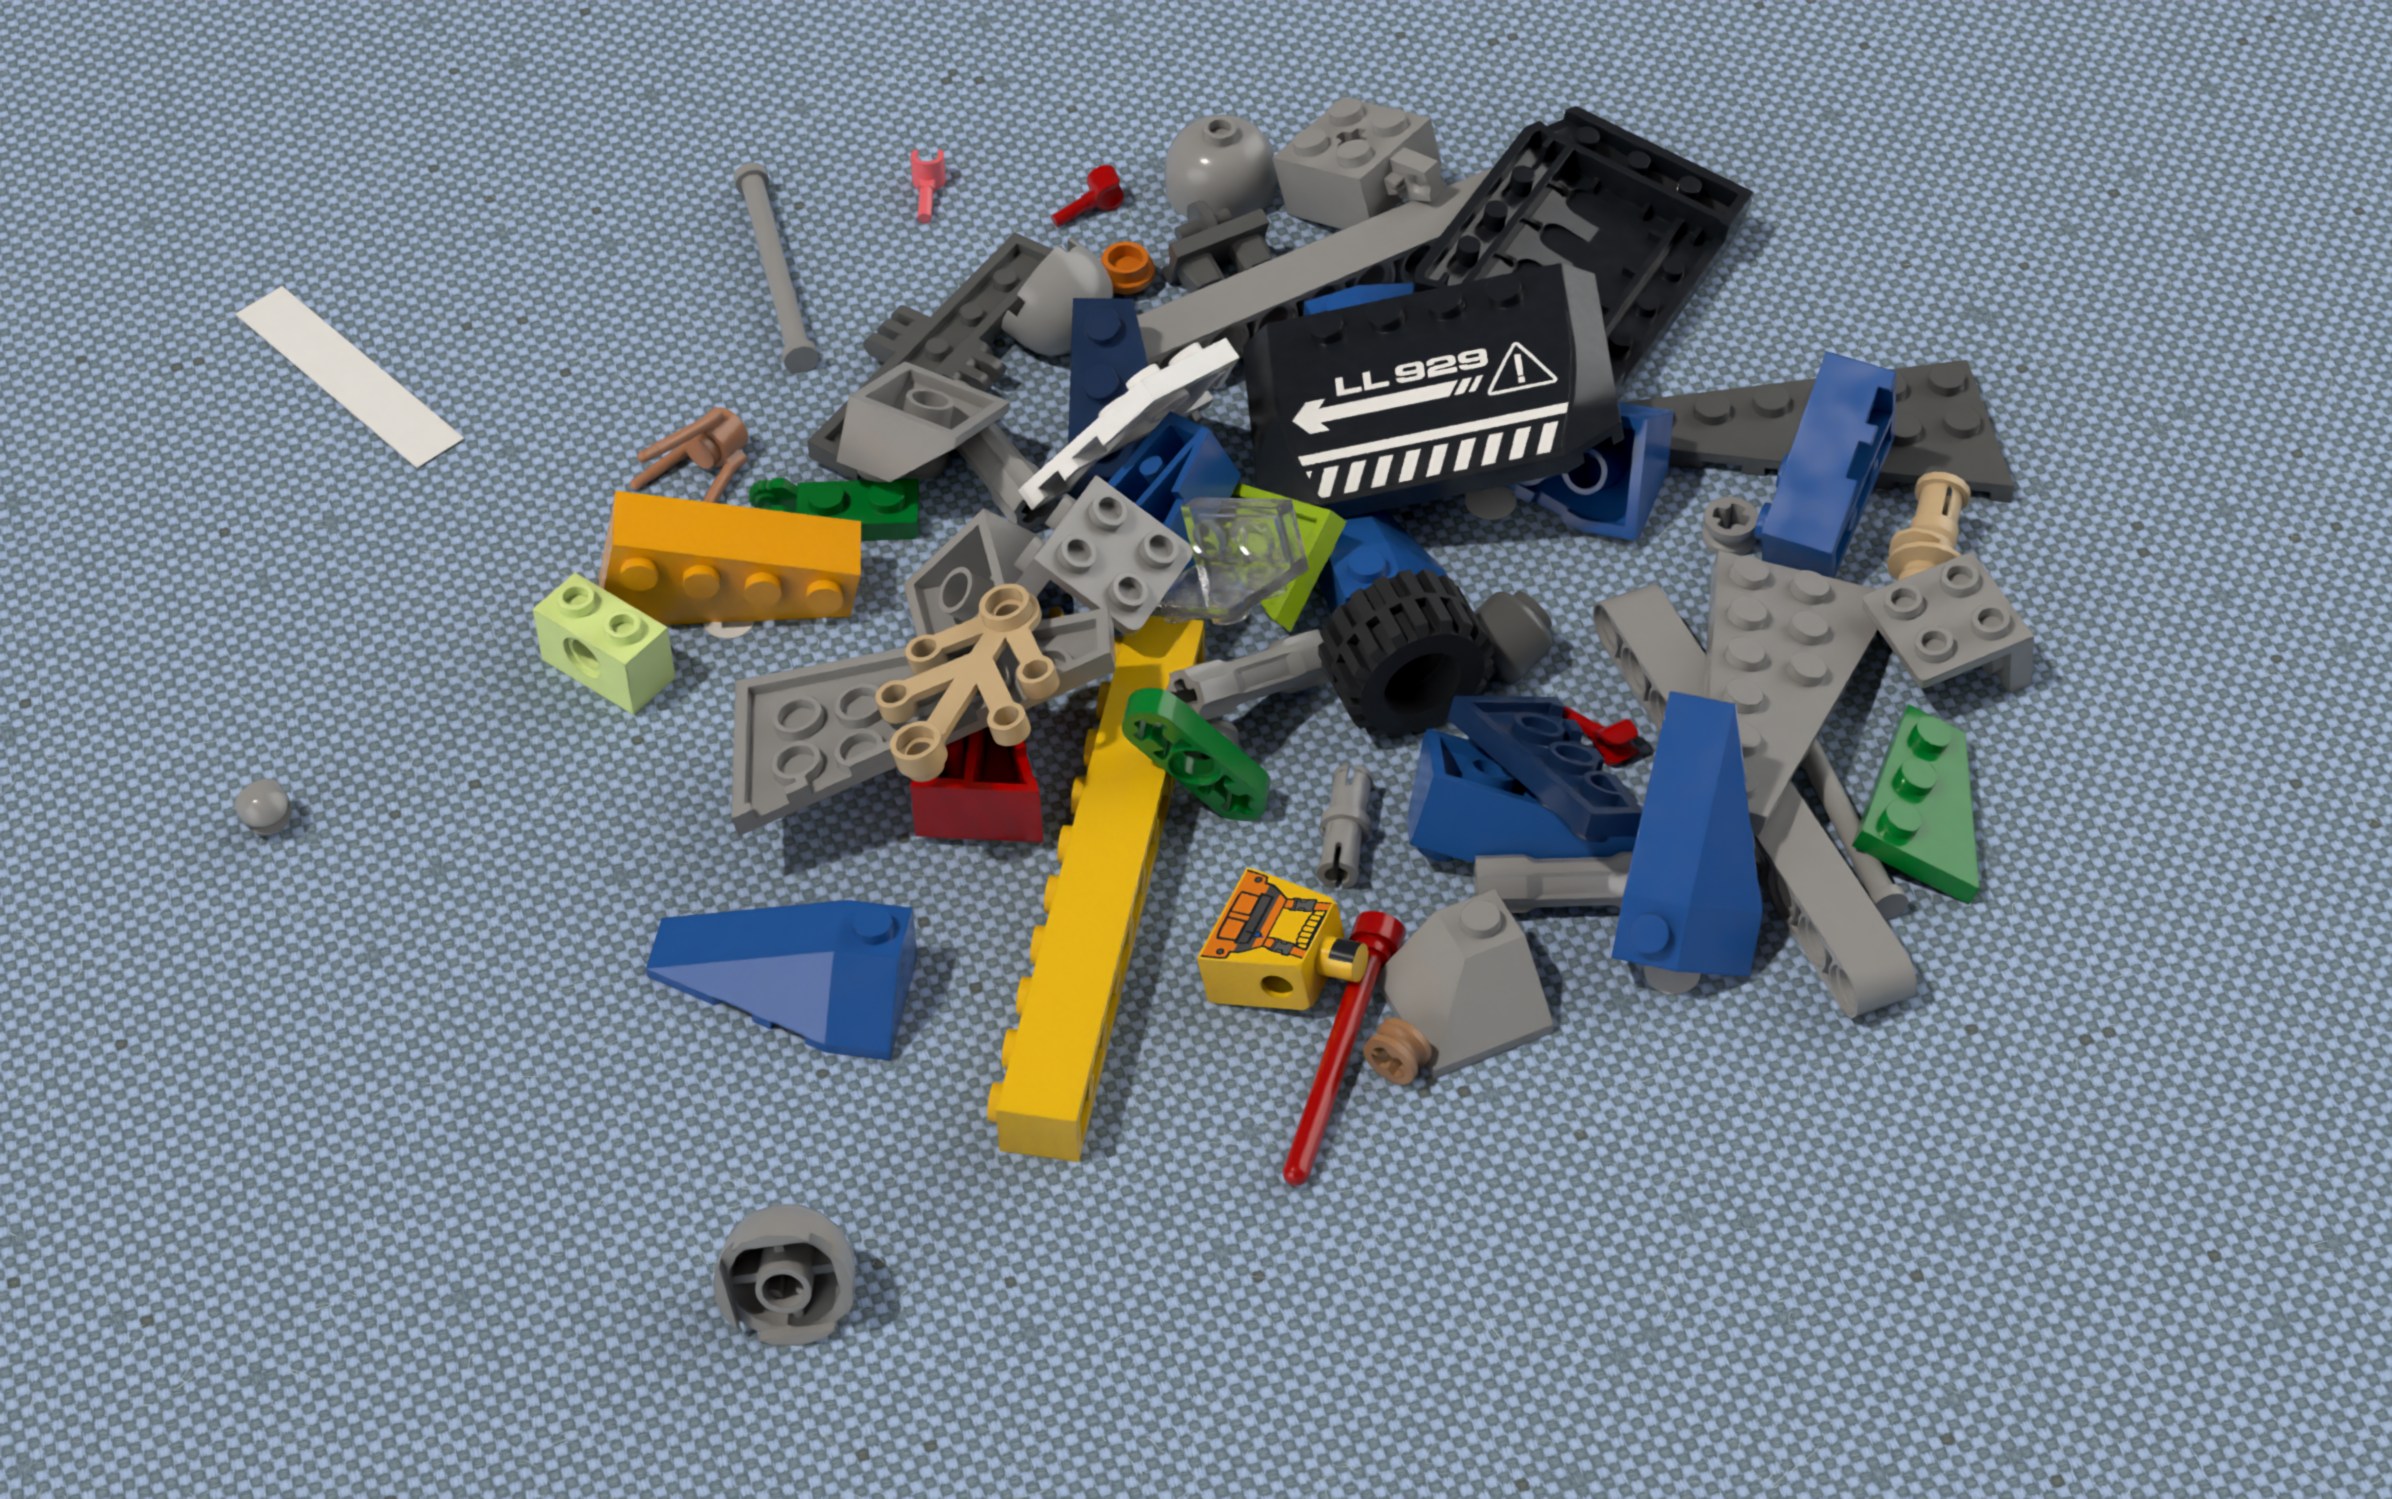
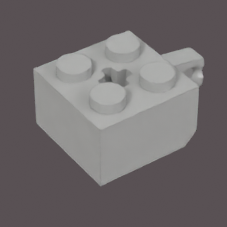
(1358, 164)

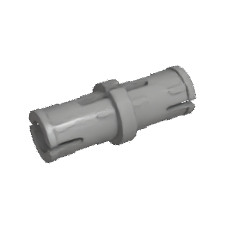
(1345, 826)

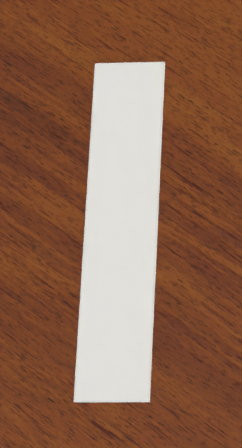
(350, 377)

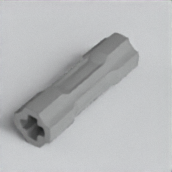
(1004, 473)
(1220, 686)
(1552, 882)

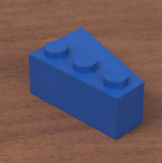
(1830, 466)
(1174, 467)

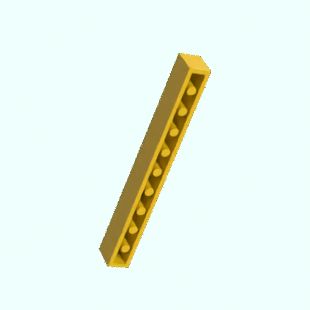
(1092, 912)

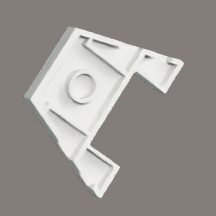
(1150, 397)

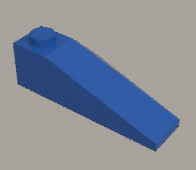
(813, 968)

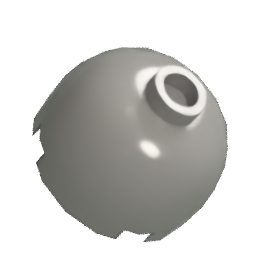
(1221, 163)
(1048, 297)
(786, 1275)

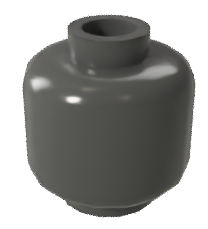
(1517, 633)

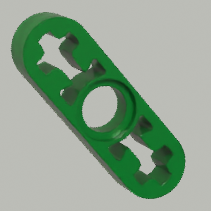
(1167, 727)

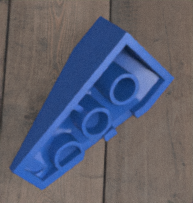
(1616, 482)
(1367, 550)
(1471, 808)
(1693, 866)

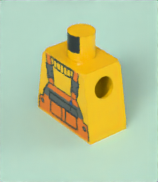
(1277, 946)

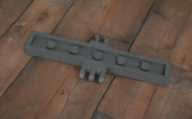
(952, 340)

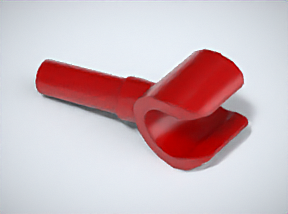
(1103, 192)
(1610, 741)

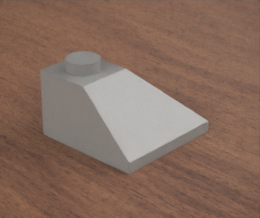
(911, 420)
(963, 570)
(1467, 984)

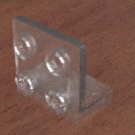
(1241, 556)

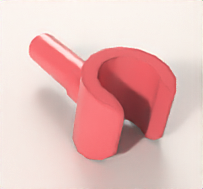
(927, 177)

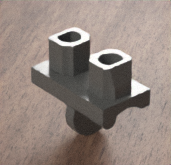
(1214, 241)

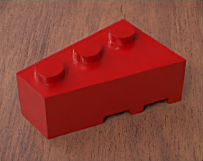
(980, 794)

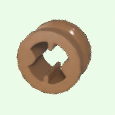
(1397, 1051)

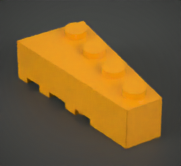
(728, 561)

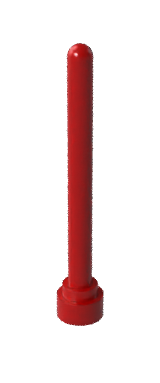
(1383, 937)

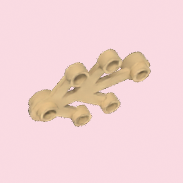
(1004, 617)

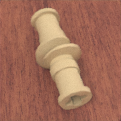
(1933, 529)

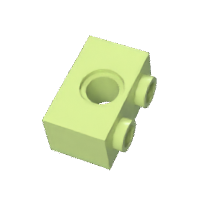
(604, 643)

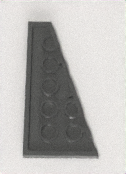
(1937, 428)

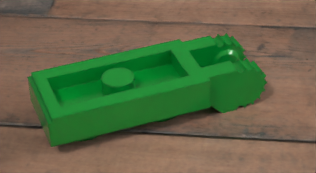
(883, 508)

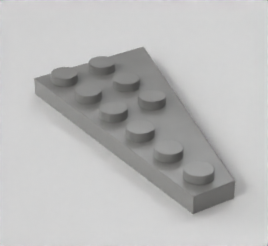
(1784, 654)
(822, 731)

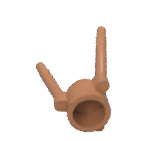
(708, 441)

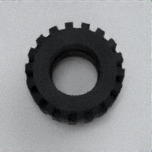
(1405, 653)

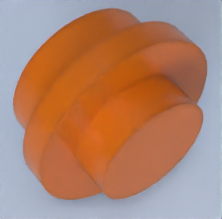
(1128, 267)

